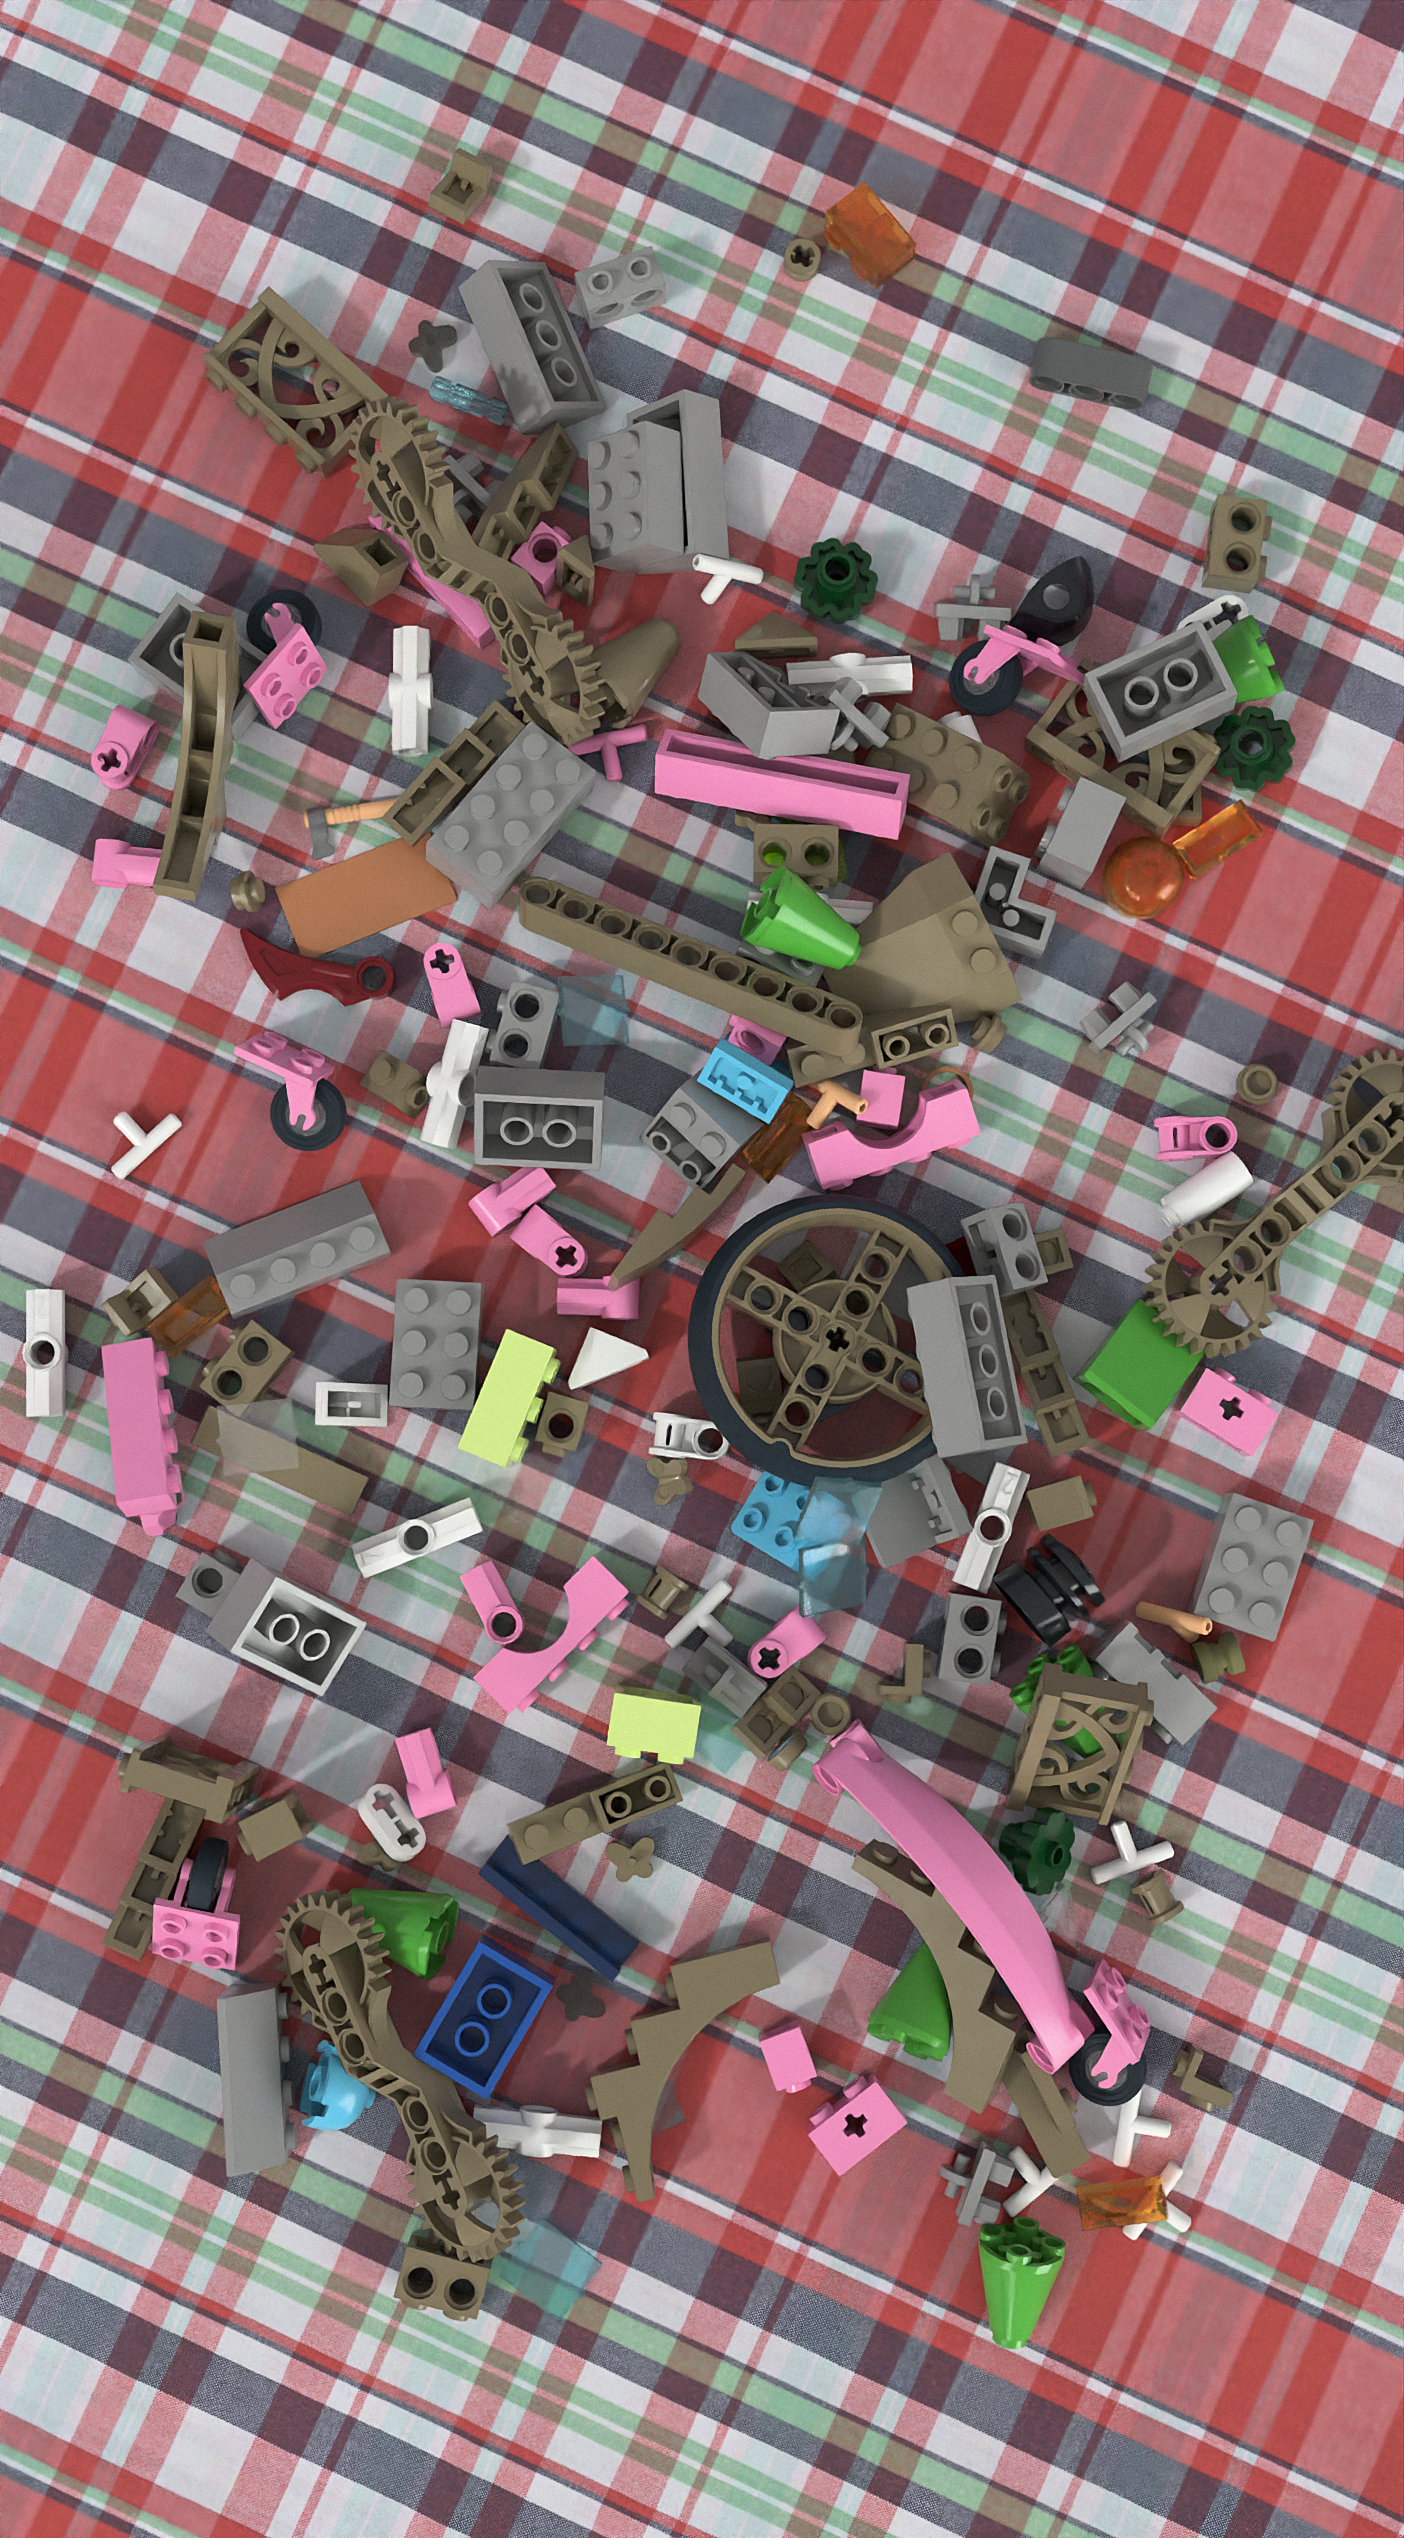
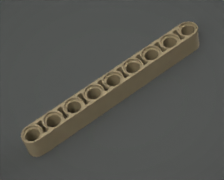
(690, 966)

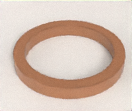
(952, 1070)

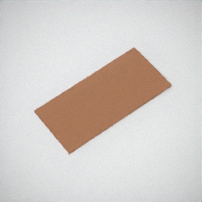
(363, 896)

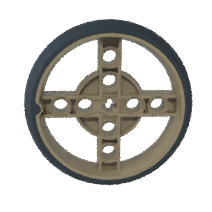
(731, 1283)

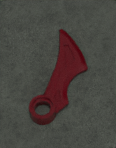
(291, 972)

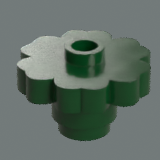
(826, 596)
(1268, 764)
(1039, 1849)

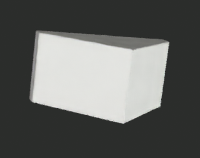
(602, 1357)
(351, 1404)

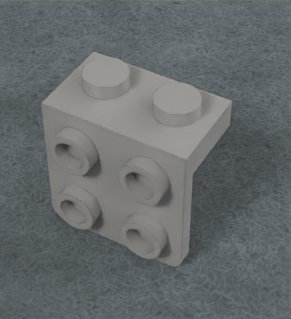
(916, 1513)

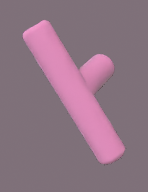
(607, 744)

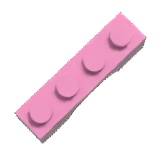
(940, 1120)
(515, 1673)

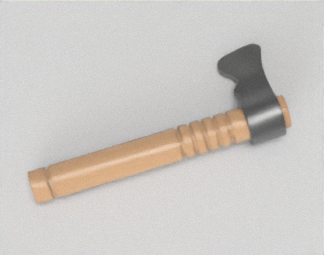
(319, 818)

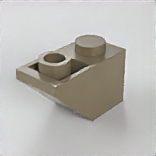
(364, 562)
(1060, 1502)

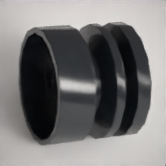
(1049, 1589)

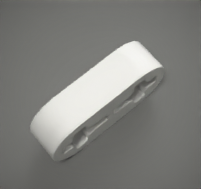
(1212, 611)
(392, 1822)

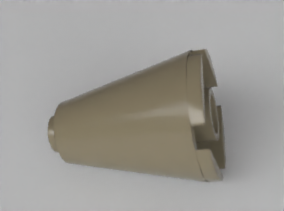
(633, 667)

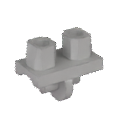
(468, 495)
(952, 615)
(852, 725)
(1132, 1006)
(724, 1677)
(986, 2166)

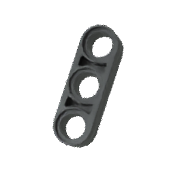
(1090, 373)

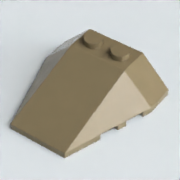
(928, 950)

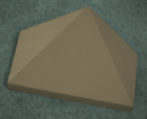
(576, 571)
(777, 638)

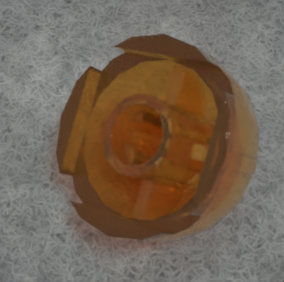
(1142, 878)

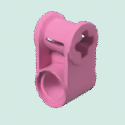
(126, 741)
(452, 990)
(1190, 1137)
(546, 1239)
(790, 1638)

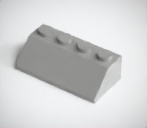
(531, 345)
(702, 475)
(296, 1249)
(966, 1365)
(255, 2076)

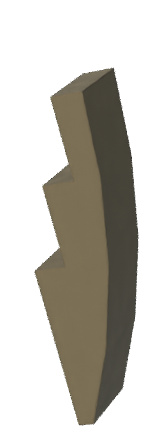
(526, 492)
(453, 774)
(668, 1235)
(1043, 1374)
(315, 1478)
(154, 1876)

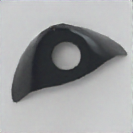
(1058, 625)

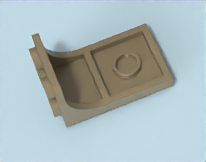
(952, 775)

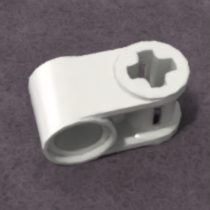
(684, 1437)

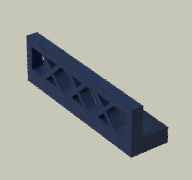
(560, 1909)

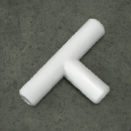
(723, 572)
(143, 1143)
(701, 1617)
(1130, 1858)
(1132, 2123)
(1036, 2180)
(1177, 2218)

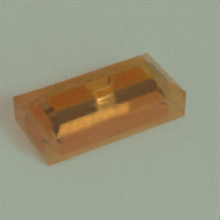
(1233, 826)
(778, 1140)
(171, 1326)
(1099, 2206)

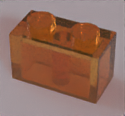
(868, 236)

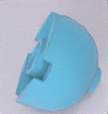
(330, 2094)

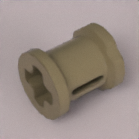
(661, 1592)
(1157, 1897)

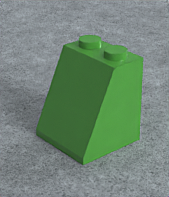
(1137, 1368)

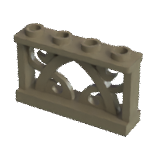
(286, 329)
(1141, 804)
(1060, 1698)
(188, 1777)

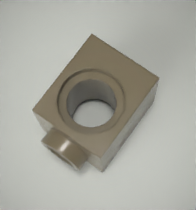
(557, 1405)

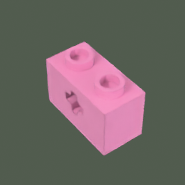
(1238, 1432)
(847, 2145)

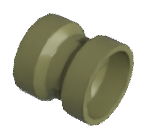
(1213, 1658)

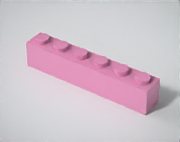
(785, 787)

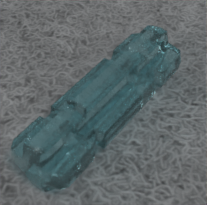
(469, 400)

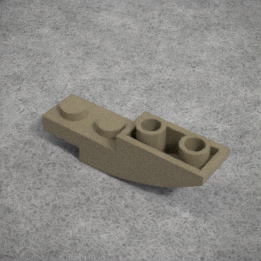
(883, 1040)
(594, 1812)

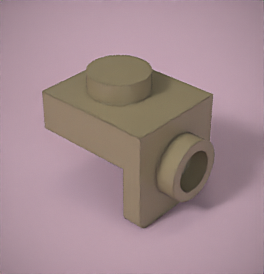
(462, 187)
(397, 1084)
(140, 1302)
(915, 1667)
(1202, 2090)

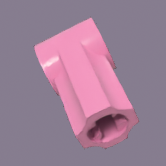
(121, 864)
(503, 1203)
(594, 1298)
(492, 1599)
(428, 1783)

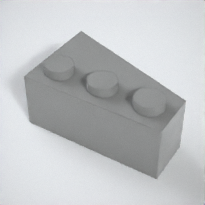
(763, 710)
(1130, 1659)

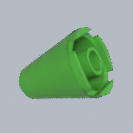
(799, 923)
(412, 1925)

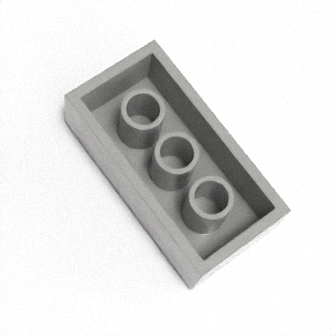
(510, 815)

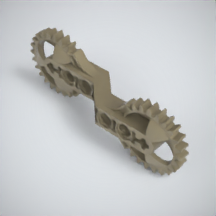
(416, 501)
(1284, 1216)
(448, 2149)

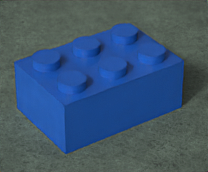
(484, 2016)

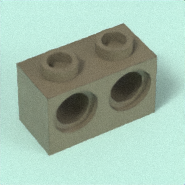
(1227, 542)
(795, 844)
(255, 1376)
(274, 1826)
(445, 2270)

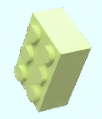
(510, 1399)
(654, 1723)

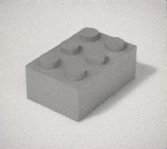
(635, 497)
(161, 660)
(1160, 691)
(539, 1118)
(436, 1344)
(1249, 1566)
(286, 1627)

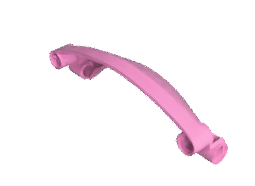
(971, 1882)

